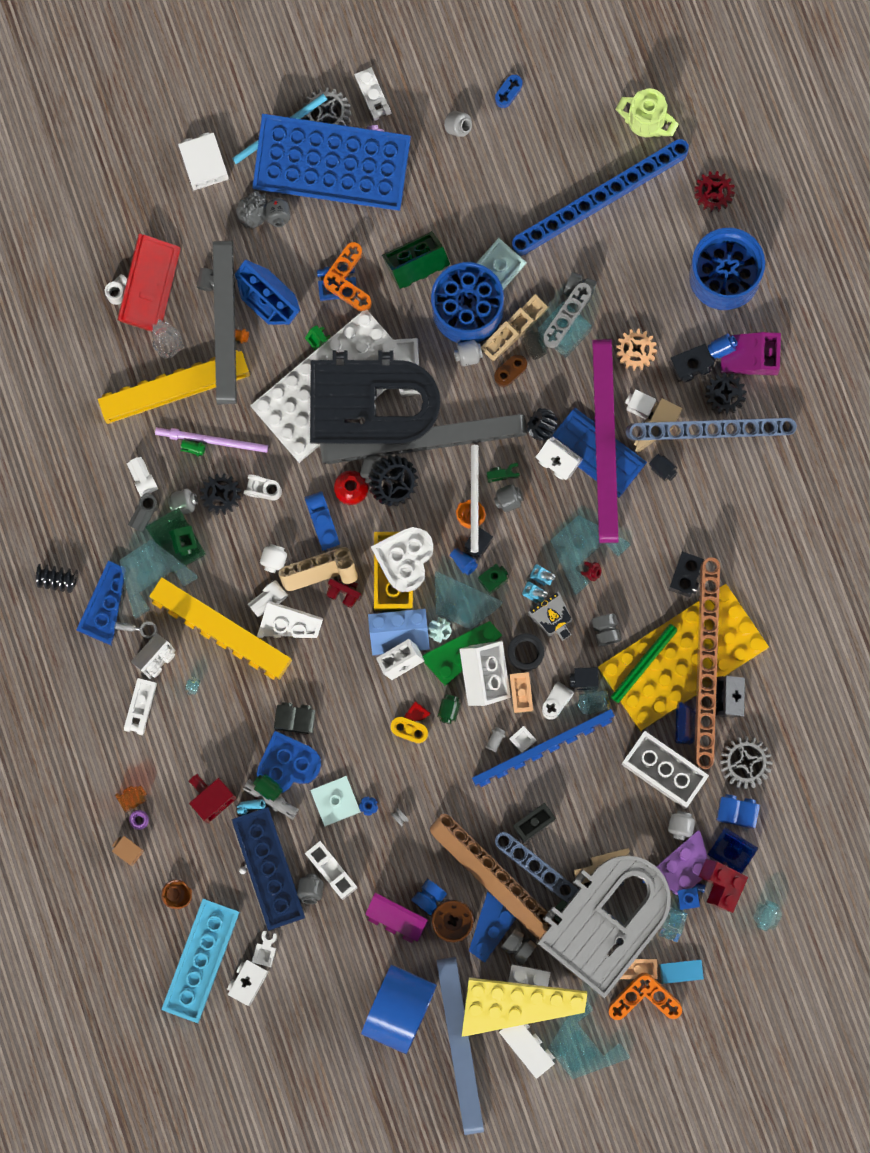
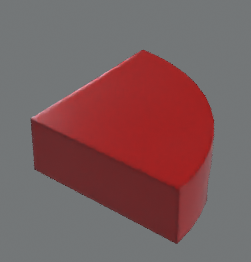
(416, 713)

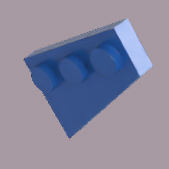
(491, 927)

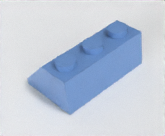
(394, 628)

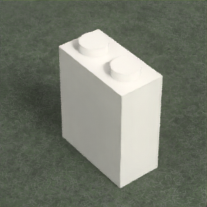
(203, 161)

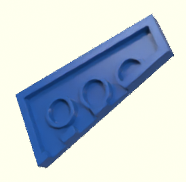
(103, 607)

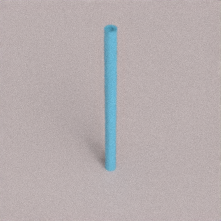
(298, 115)

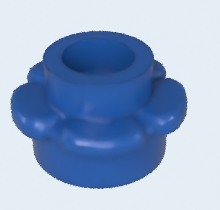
(373, 806)

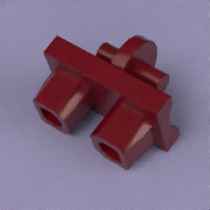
(351, 595)

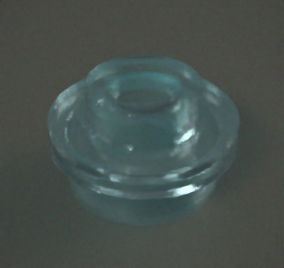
(192, 686)

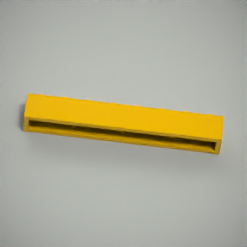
(165, 389)
(220, 628)

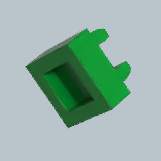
(316, 337)

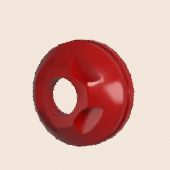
(351, 497)

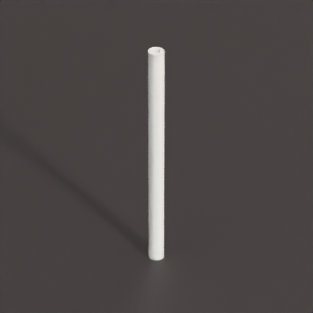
(474, 497)

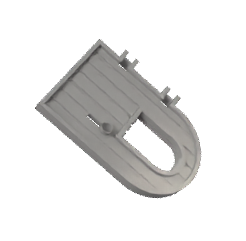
(589, 932)

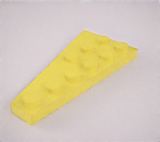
(503, 1005)

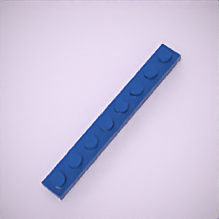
(536, 752)

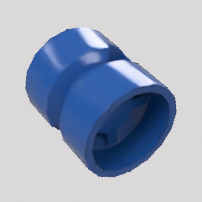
(429, 896)

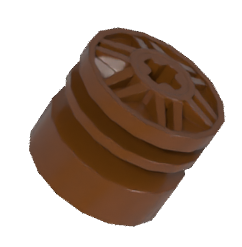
(448, 931)

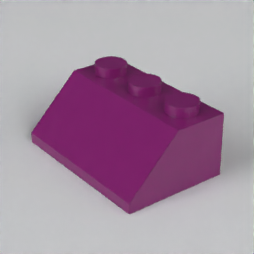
(396, 918)

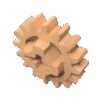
(641, 355)

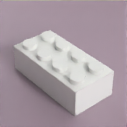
(665, 770)

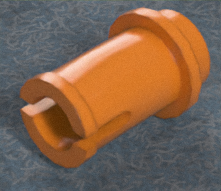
(241, 335)

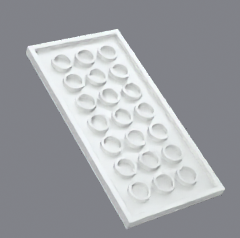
(287, 404)

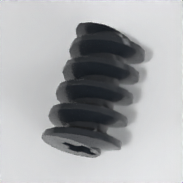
(56, 579)

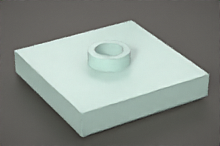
(502, 262)
(335, 801)

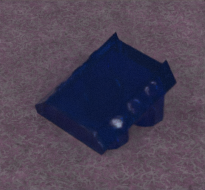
(685, 724)

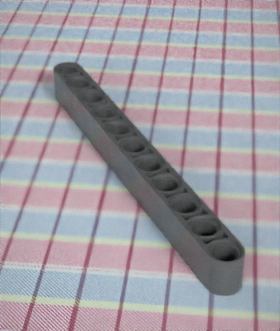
(436, 438)

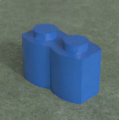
(738, 812)

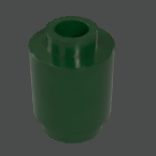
(448, 709)
(267, 787)

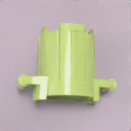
(647, 114)

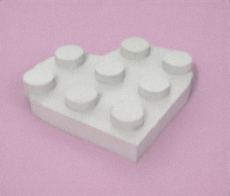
(404, 557)

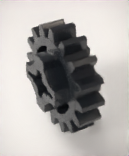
(717, 394)
(226, 490)

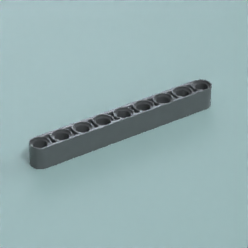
(224, 322)

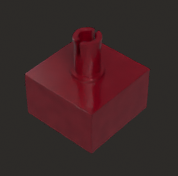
(211, 798)

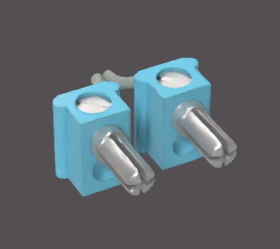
(541, 576)

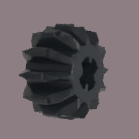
(542, 424)

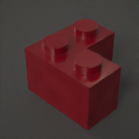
(727, 885)

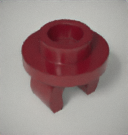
(594, 571)

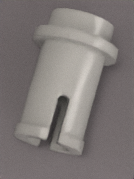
(495, 739)

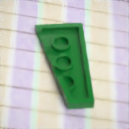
(446, 659)

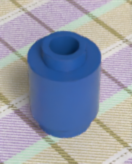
(722, 346)

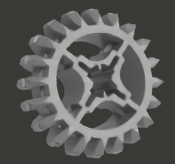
(334, 100)
(748, 771)

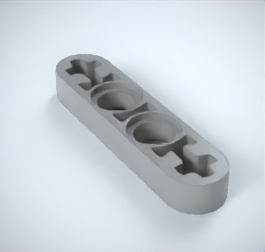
(565, 314)

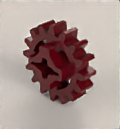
(710, 184)

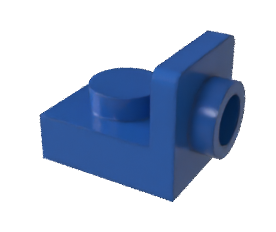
(688, 898)

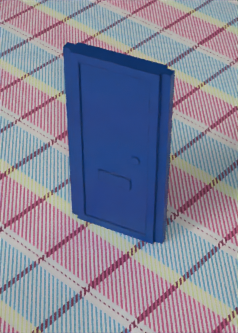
(578, 435)

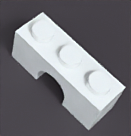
(331, 870)

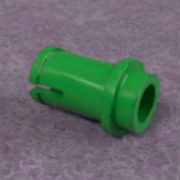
(194, 448)

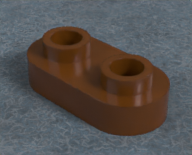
(511, 370)

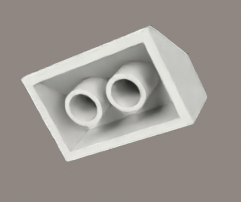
(485, 673)

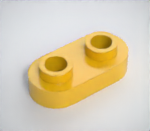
(409, 730)

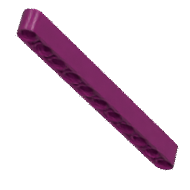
(605, 441)

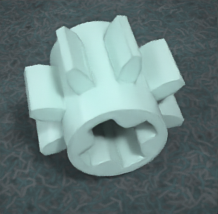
(439, 629)

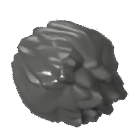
(252, 210)

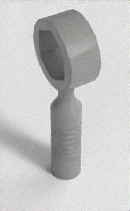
(131, 627)

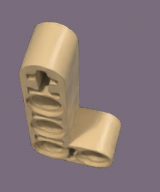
(318, 569)

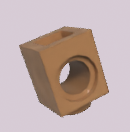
(127, 850)

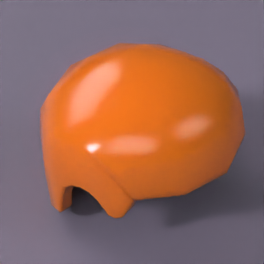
(463, 514)

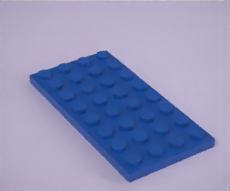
(331, 162)

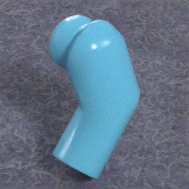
(244, 806)

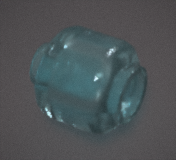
(767, 915)

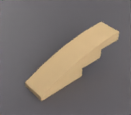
(514, 328)

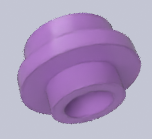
(134, 815)

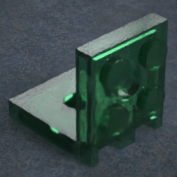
(160, 530)

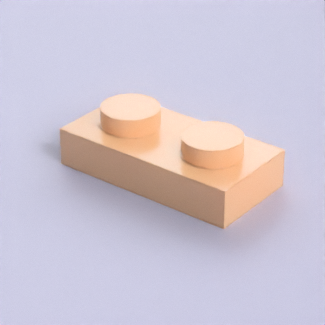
(521, 692)
(641, 966)

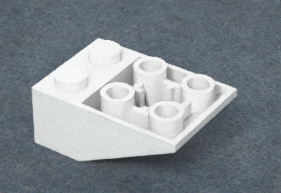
(153, 656)

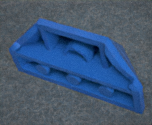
(266, 294)

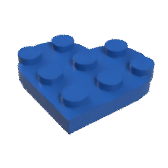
(289, 762)

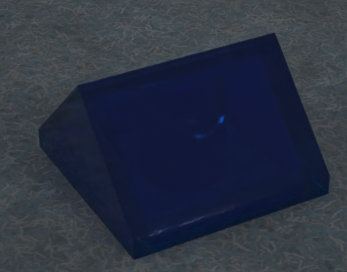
(732, 850)

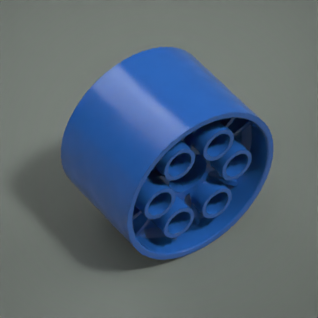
(745, 247)
(463, 330)
(398, 1009)

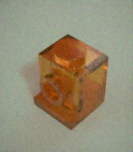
(131, 798)

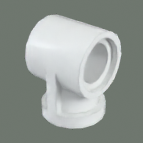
(118, 284)

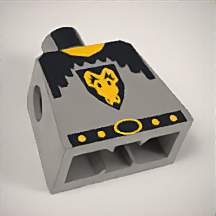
(552, 616)

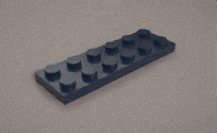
(268, 868)

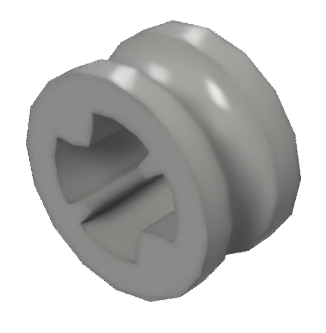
(399, 817)

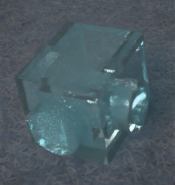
(673, 925)

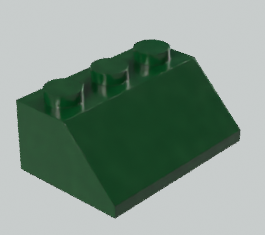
(416, 260)

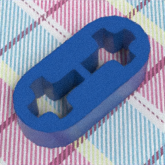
(505, 88)

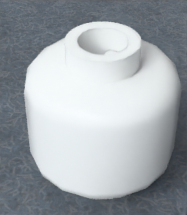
(273, 558)

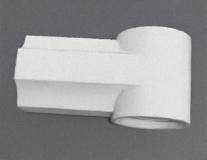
(143, 480)
(272, 593)

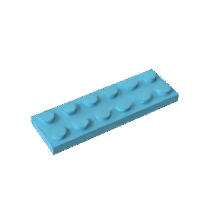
(200, 961)

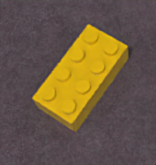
(385, 596)

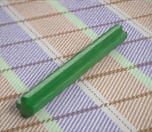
(644, 663)

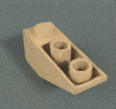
(663, 412)

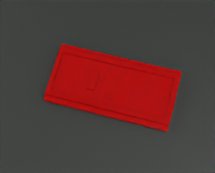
(148, 282)

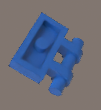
(326, 294)

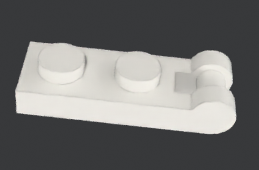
(372, 93)
(140, 706)

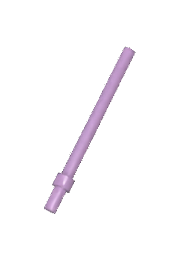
(175, 434)

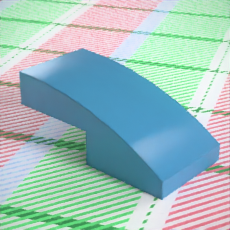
(681, 971)

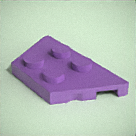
(684, 864)

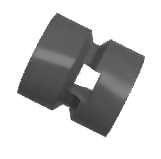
(576, 279)
(606, 629)
(519, 946)

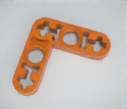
(340, 277)
(648, 992)

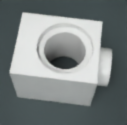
(640, 404)

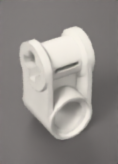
(259, 487)
(558, 697)

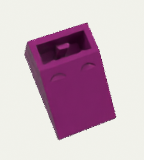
(754, 355)

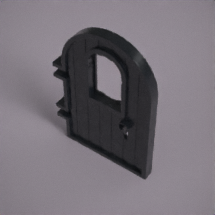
(351, 392)

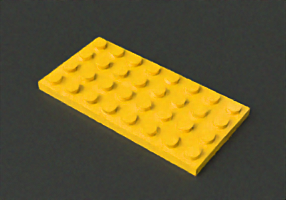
(674, 671)

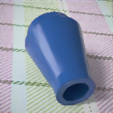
(463, 561)

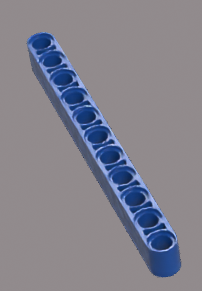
(605, 190)

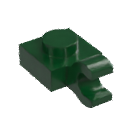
(498, 474)

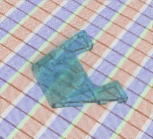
(576, 544)
(145, 568)
(578, 1052)

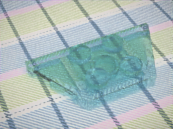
(462, 603)

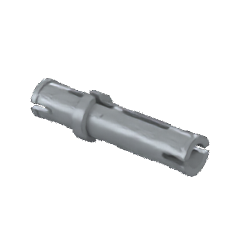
(278, 805)

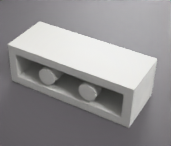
(528, 1049)

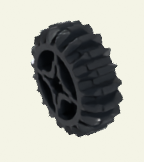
(398, 467)

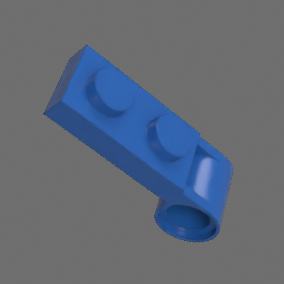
(322, 520)

